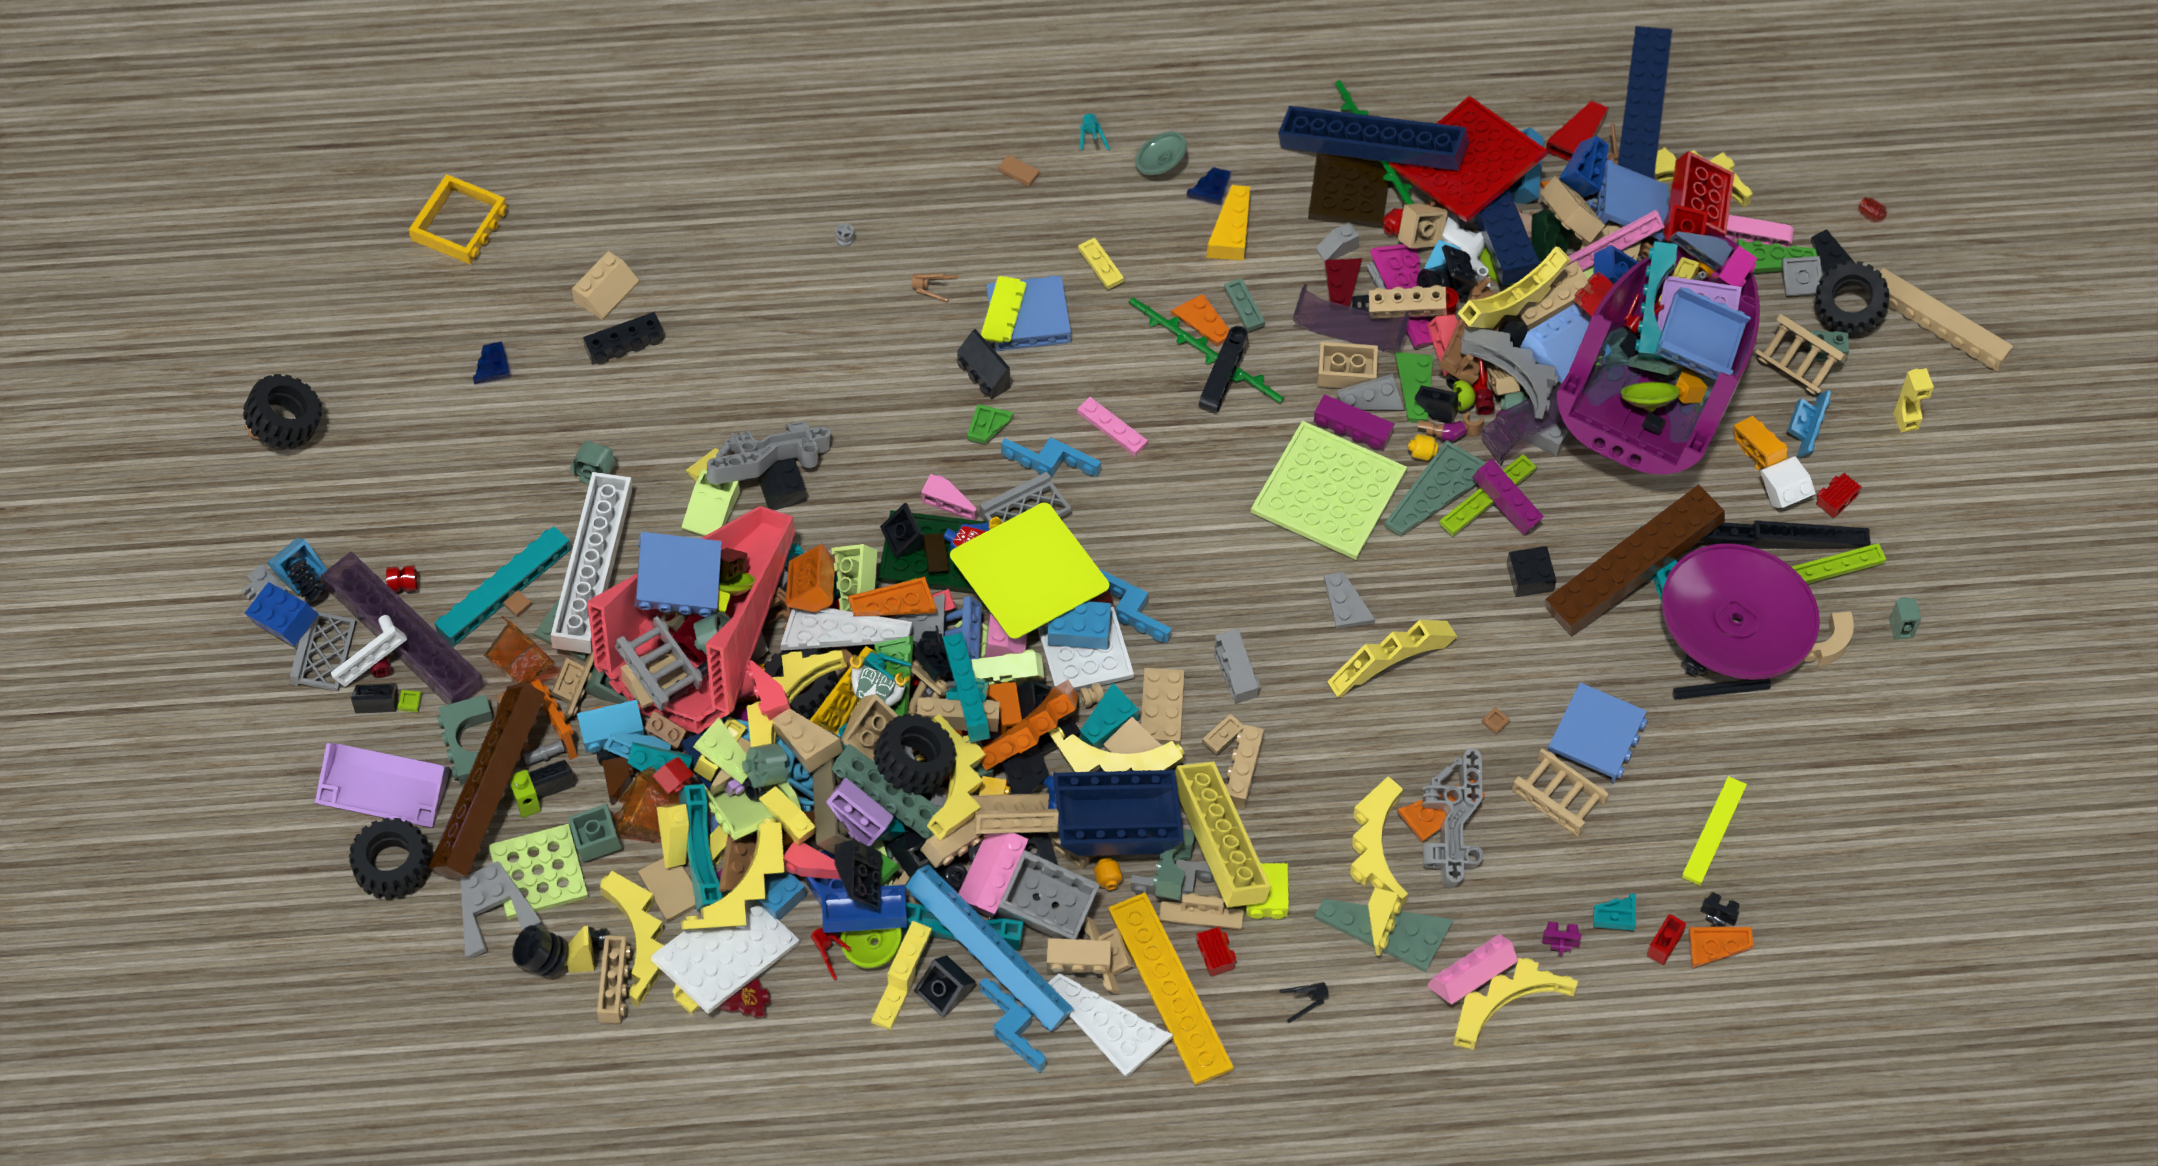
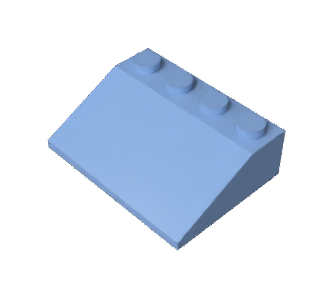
(1558, 339)

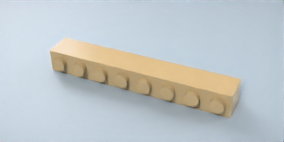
(1946, 322)

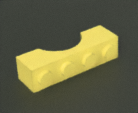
(1908, 408)

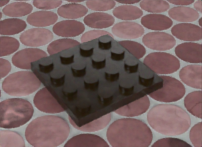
(1348, 190)

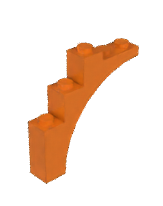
(1059, 702)

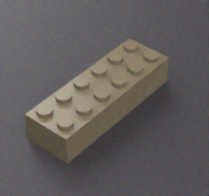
(828, 827)

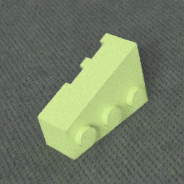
(1009, 667)

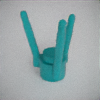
(1091, 126)
(877, 662)

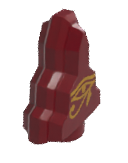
(748, 1000)

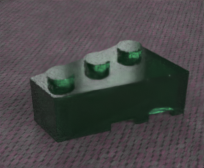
(1548, 233)

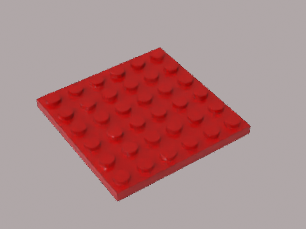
(1491, 164)

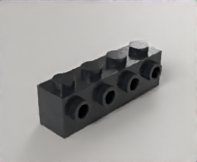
(623, 338)

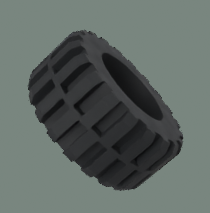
(1852, 275)
(289, 394)
(810, 701)
(902, 769)
(385, 835)

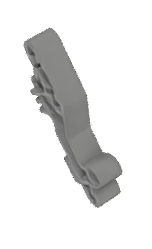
(756, 456)
(1451, 851)

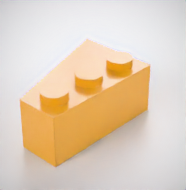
(1759, 443)

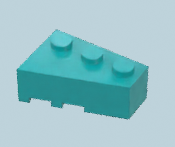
(1108, 717)

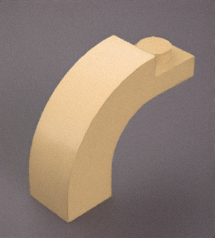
(1841, 630)

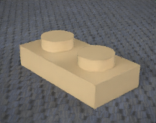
(1223, 734)

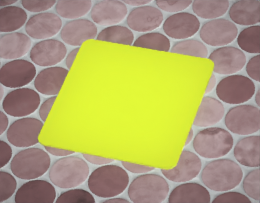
(1029, 570)

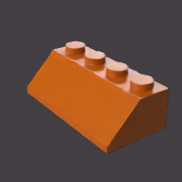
(811, 580)

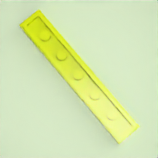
(1714, 831)

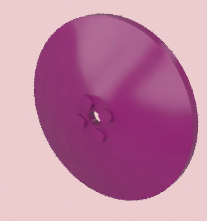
(1745, 583)

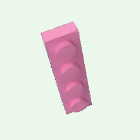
(1112, 426)

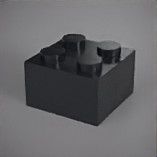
(1531, 571)

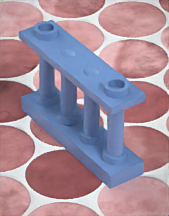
(970, 625)

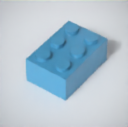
(1082, 626)

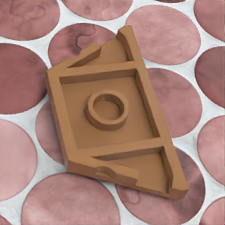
(736, 861)

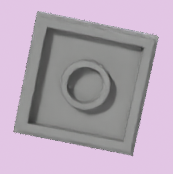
(1801, 275)

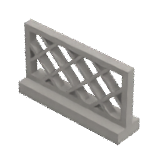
(1017, 497)
(304, 651)

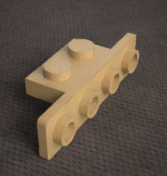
(571, 681)
(1202, 912)
(1119, 956)

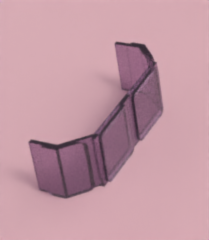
(1349, 323)
(1518, 424)

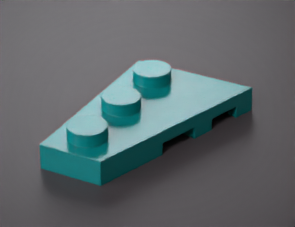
(644, 756)

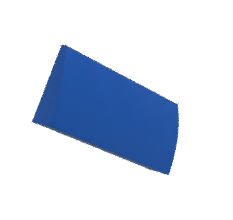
(846, 914)

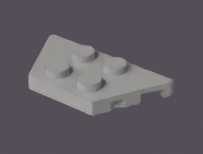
(927, 621)

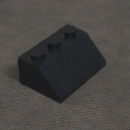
(984, 365)

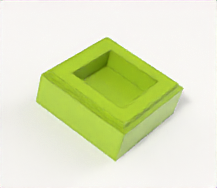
(409, 701)

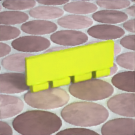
(1003, 309)

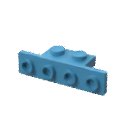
(1807, 420)

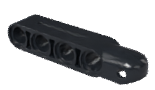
(1224, 369)

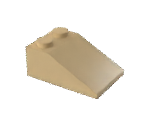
(867, 724)

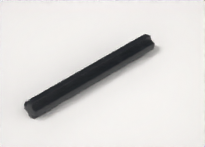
(1721, 688)

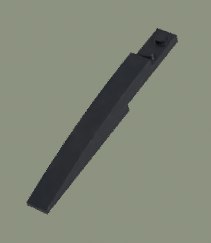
(1789, 535)

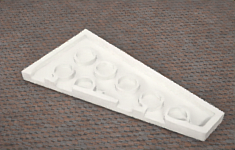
(839, 628)
(1113, 1029)

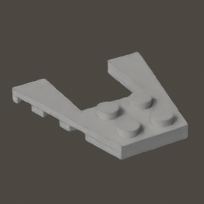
(484, 891)

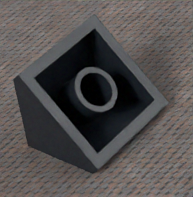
(902, 532)
(374, 698)
(552, 779)

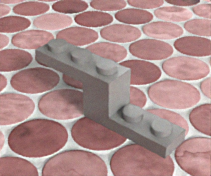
(1192, 870)

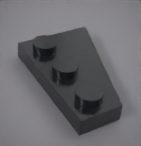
(1829, 251)

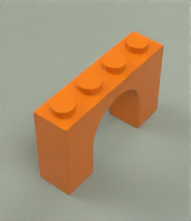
(1009, 706)

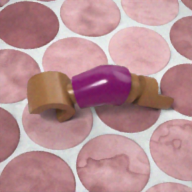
(1453, 430)

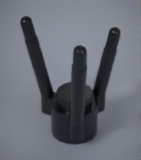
(1315, 991)

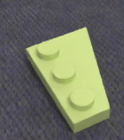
(723, 750)

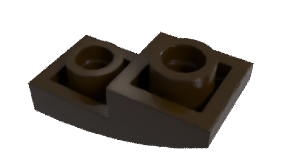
(935, 553)

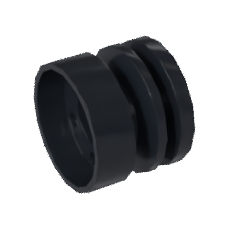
(540, 951)

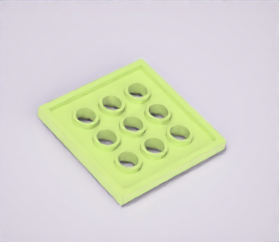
(550, 877)

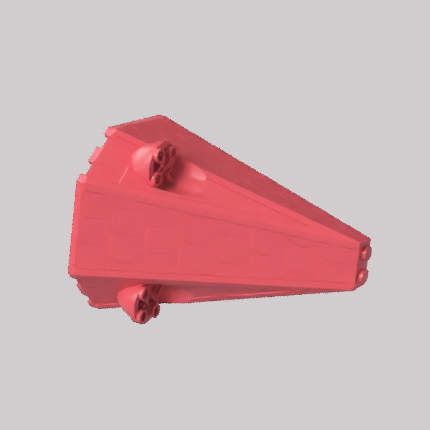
(767, 541)

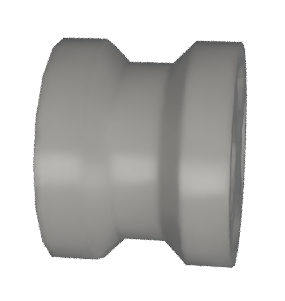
(842, 230)

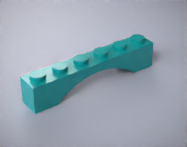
(1662, 263)
(966, 687)
(701, 867)
(1008, 929)

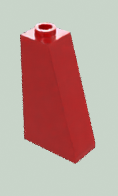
(1577, 129)

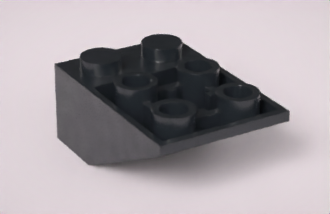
(859, 871)

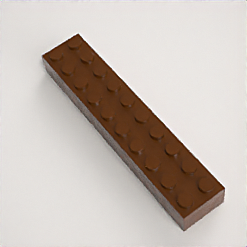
(1635, 560)
(487, 781)

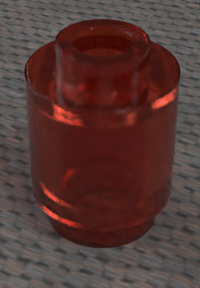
(1872, 209)

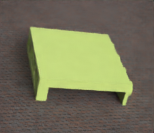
(739, 813)

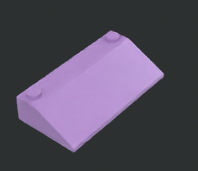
(381, 784)

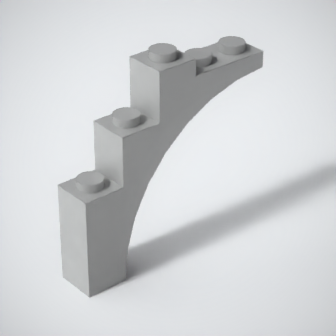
(1518, 362)

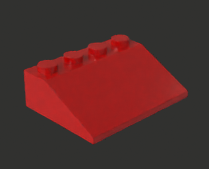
(1703, 187)

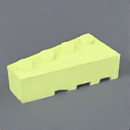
(855, 571)

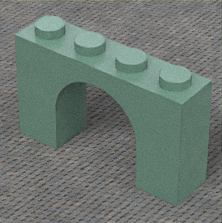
(456, 719)

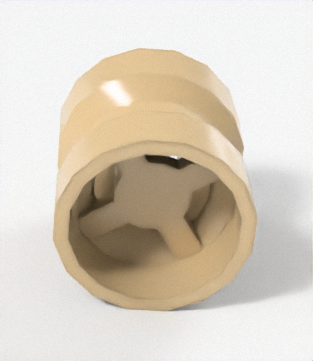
(1091, 695)

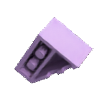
(858, 812)

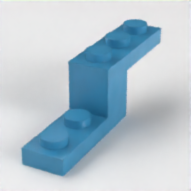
(1051, 457)
(1131, 607)
(1012, 1024)

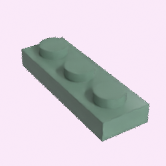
(1244, 305)

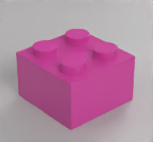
(1735, 268)

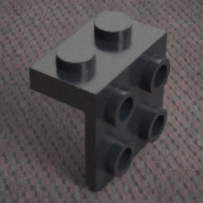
(1460, 269)

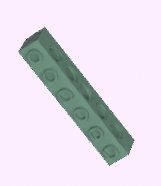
(908, 807)

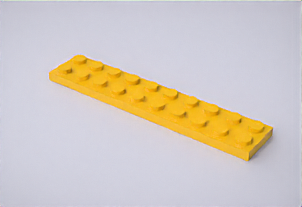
(1170, 989)

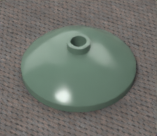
(1161, 153)

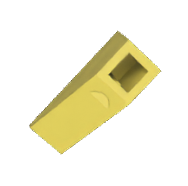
(1382, 910)

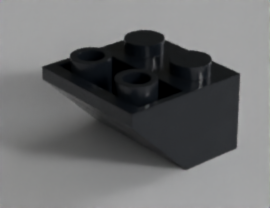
(908, 852)

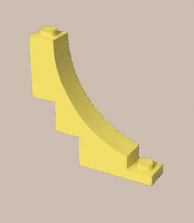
(1373, 658)
(1090, 759)
(635, 904)
(731, 908)

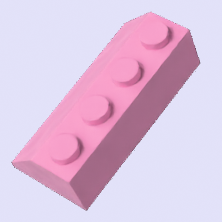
(999, 643)
(992, 871)
(1474, 969)

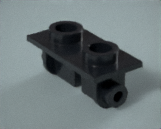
(933, 643)

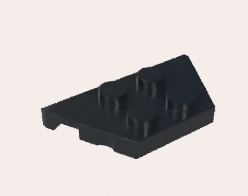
(936, 669)
(1024, 770)

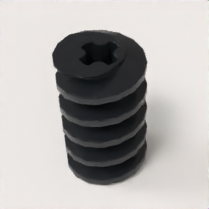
(305, 580)

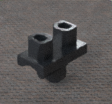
(1719, 913)

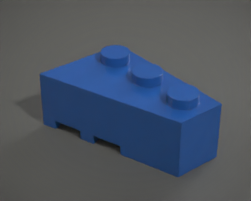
(1586, 167)

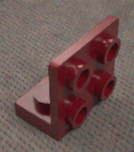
(686, 637)

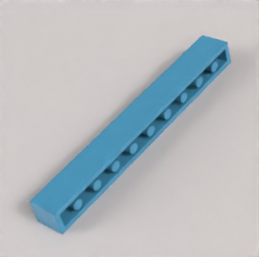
(989, 947)

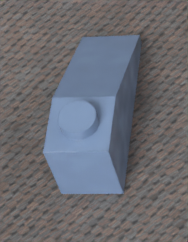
(1707, 249)

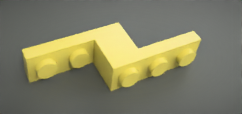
(901, 975)

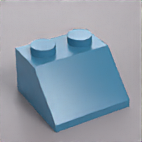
(295, 551)
(781, 894)

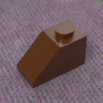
(617, 777)

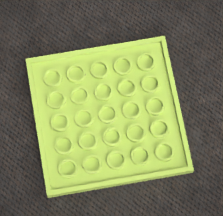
(1329, 490)

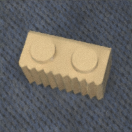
(1501, 381)

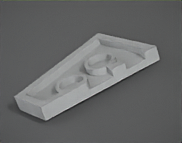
(1345, 602)

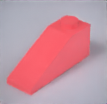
(1441, 330)
(809, 862)

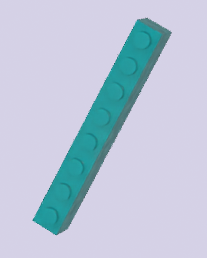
(514, 576)

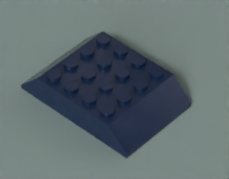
(1118, 812)

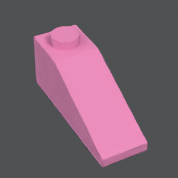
(945, 496)

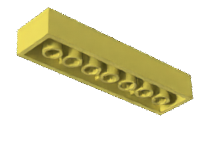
(1221, 834)

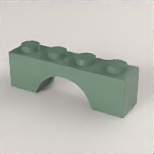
(1170, 877)

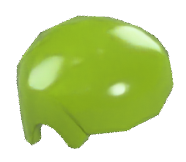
(1466, 394)

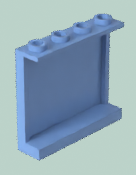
(1630, 196)
(1041, 317)
(1701, 333)
(678, 574)
(1598, 731)

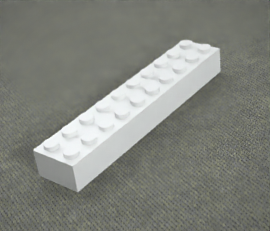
(591, 559)

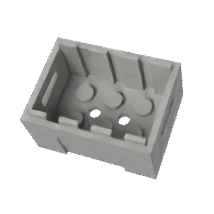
(1053, 885)

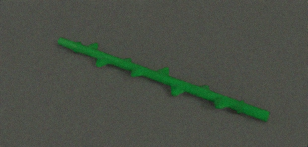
(1391, 175)
(1200, 344)

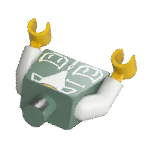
(871, 681)

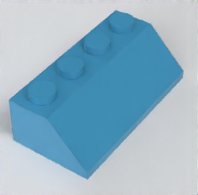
(1527, 187)

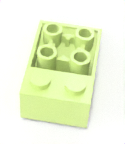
(710, 505)

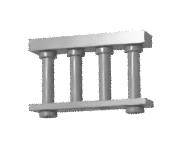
(650, 680)

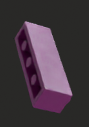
(1353, 422)
(1507, 496)

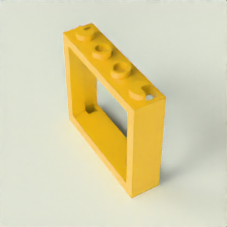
(430, 210)

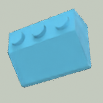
(601, 722)
(798, 774)

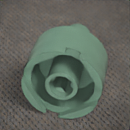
(591, 459)
(707, 628)
(766, 765)

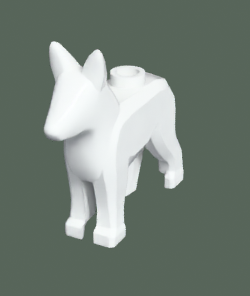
(1467, 241)

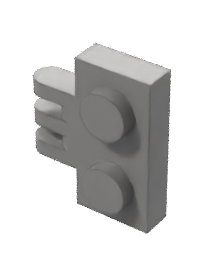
(258, 579)

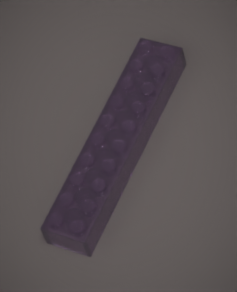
(424, 650)

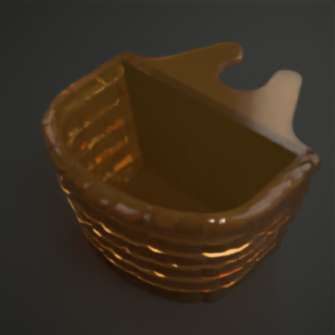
(517, 655)
(639, 813)

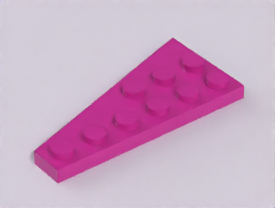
(1400, 268)

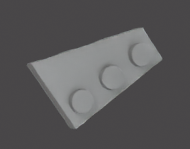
(1373, 394)

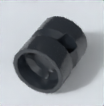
(1431, 277)

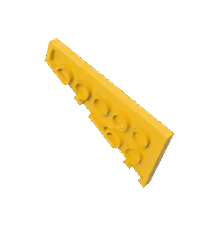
(840, 702)

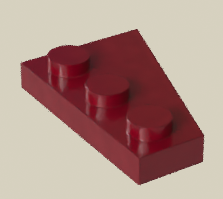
(1341, 279)

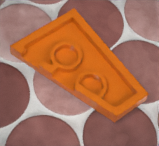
(1716, 943)

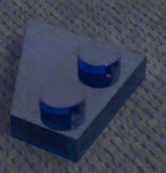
(1211, 187)
(491, 364)

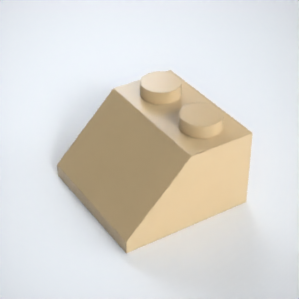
(1422, 225)

